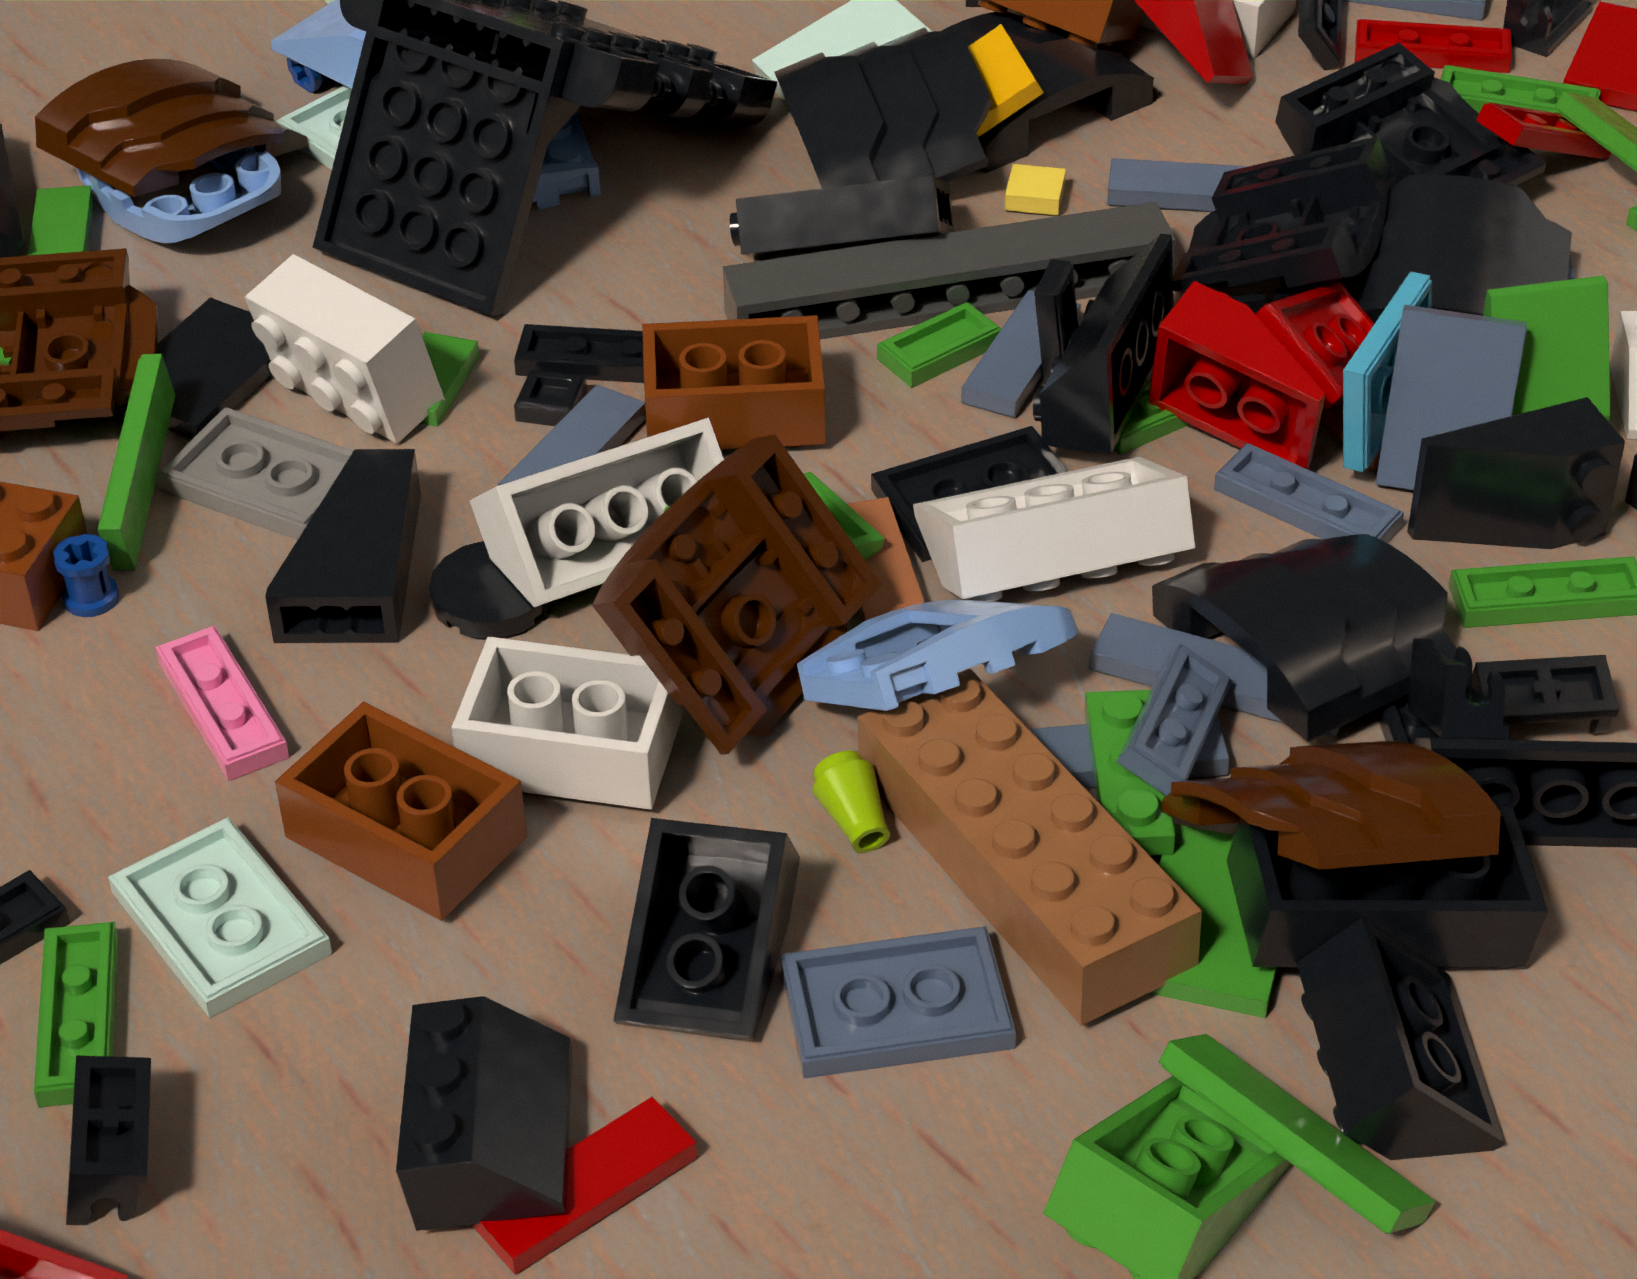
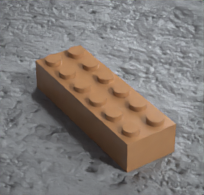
(1031, 847)

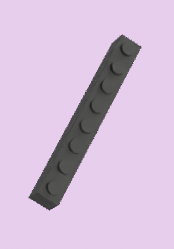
(927, 275)

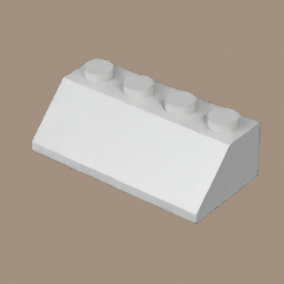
(580, 518)
(1057, 528)

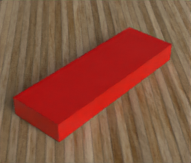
(1438, 43)
(1539, 130)
(601, 1177)

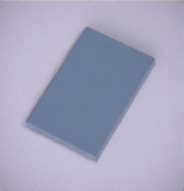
(1446, 377)
(896, 1002)

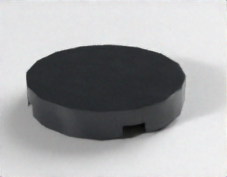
(479, 597)

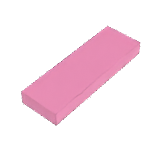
(222, 703)

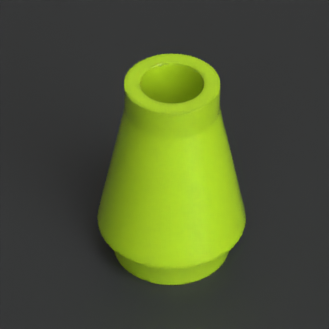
(851, 797)

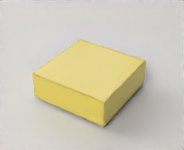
(1035, 189)

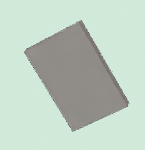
(255, 471)

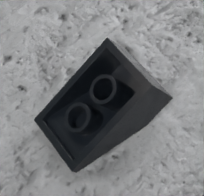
(1519, 479)
(706, 928)

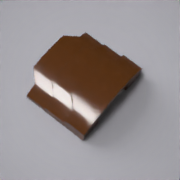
(152, 120)
(70, 336)
(737, 591)
(1351, 805)

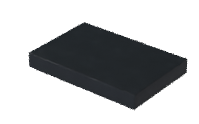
(211, 364)
(962, 470)

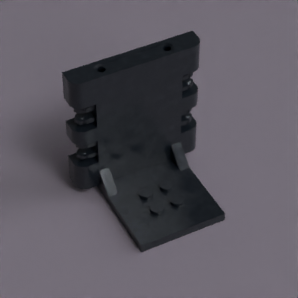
(458, 122)

